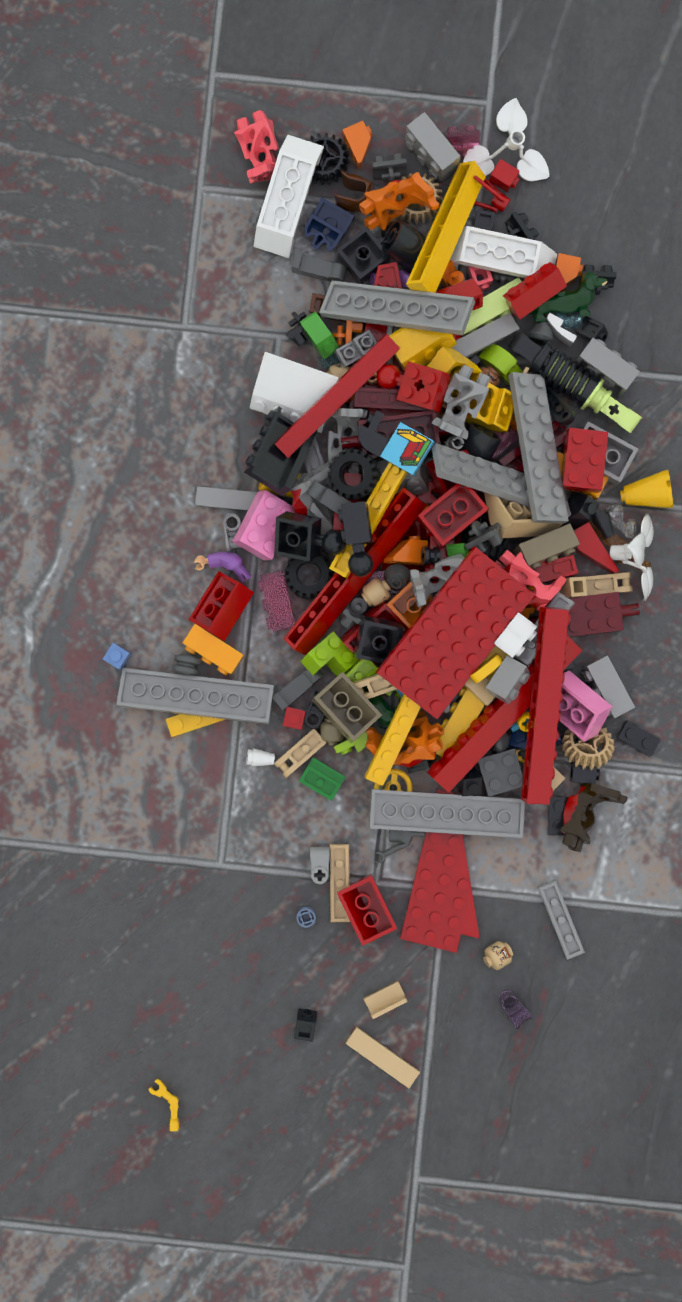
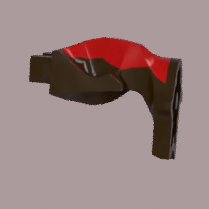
(580, 814)

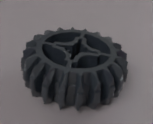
(331, 159)

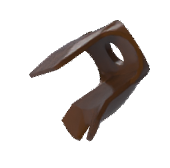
(354, 183)

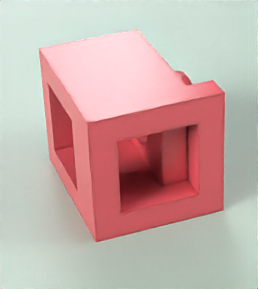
(485, 274)

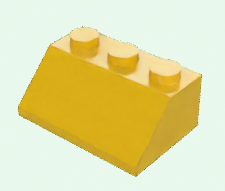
(419, 345)

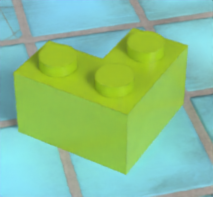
(330, 653)

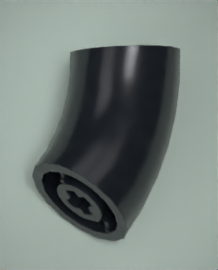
(403, 244)
(480, 441)

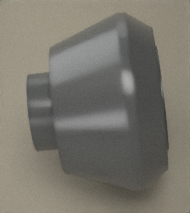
(541, 333)
(397, 576)
(501, 745)

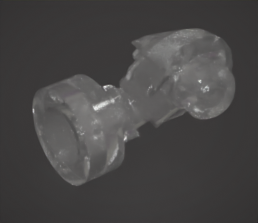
(629, 527)

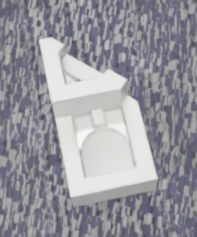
(563, 335)

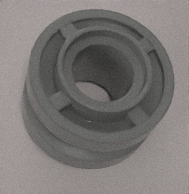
(186, 664)

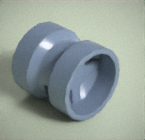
(308, 914)

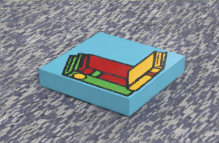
(407, 449)

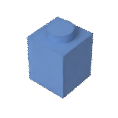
(117, 656)

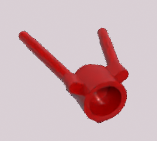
(500, 200)

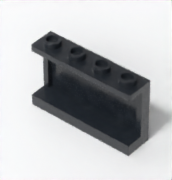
(269, 463)

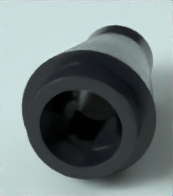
(604, 524)

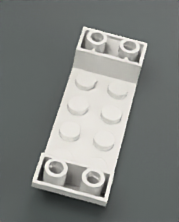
(286, 195)
(501, 252)

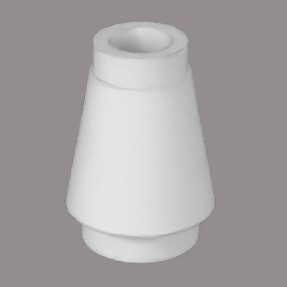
(259, 758)

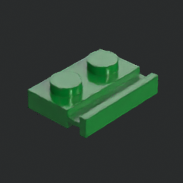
(322, 779)

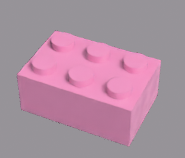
(259, 525)
(582, 708)

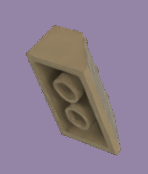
(548, 546)
(346, 707)

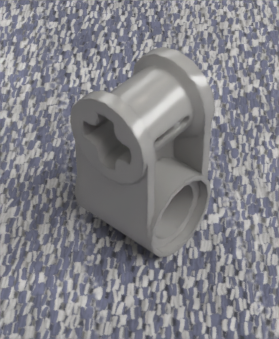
(231, 532)
(319, 861)

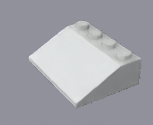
(289, 386)

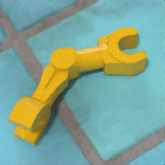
(172, 1100)

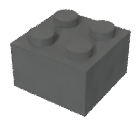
(500, 772)

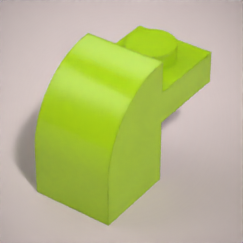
(500, 361)
(359, 744)

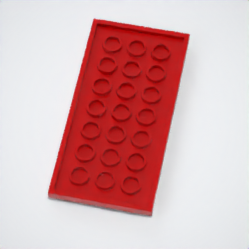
(455, 633)

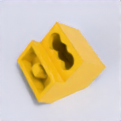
(451, 362)
(495, 411)

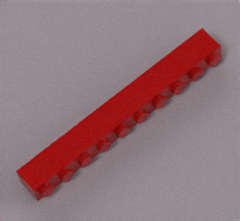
(341, 590)
(544, 705)
(486, 731)

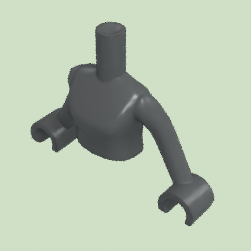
(403, 837)

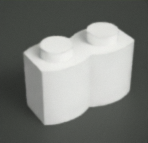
(515, 635)

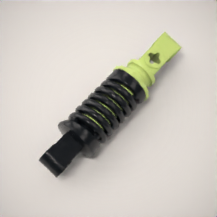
(581, 386)

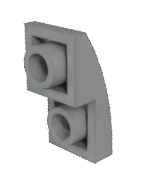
(355, 349)

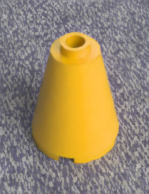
(649, 491)

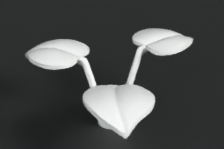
(514, 120)
(636, 548)

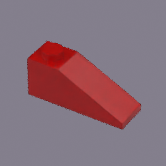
(593, 549)

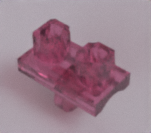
(464, 139)
(507, 439)

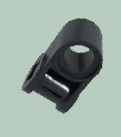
(313, 710)

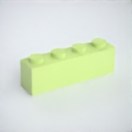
(493, 308)

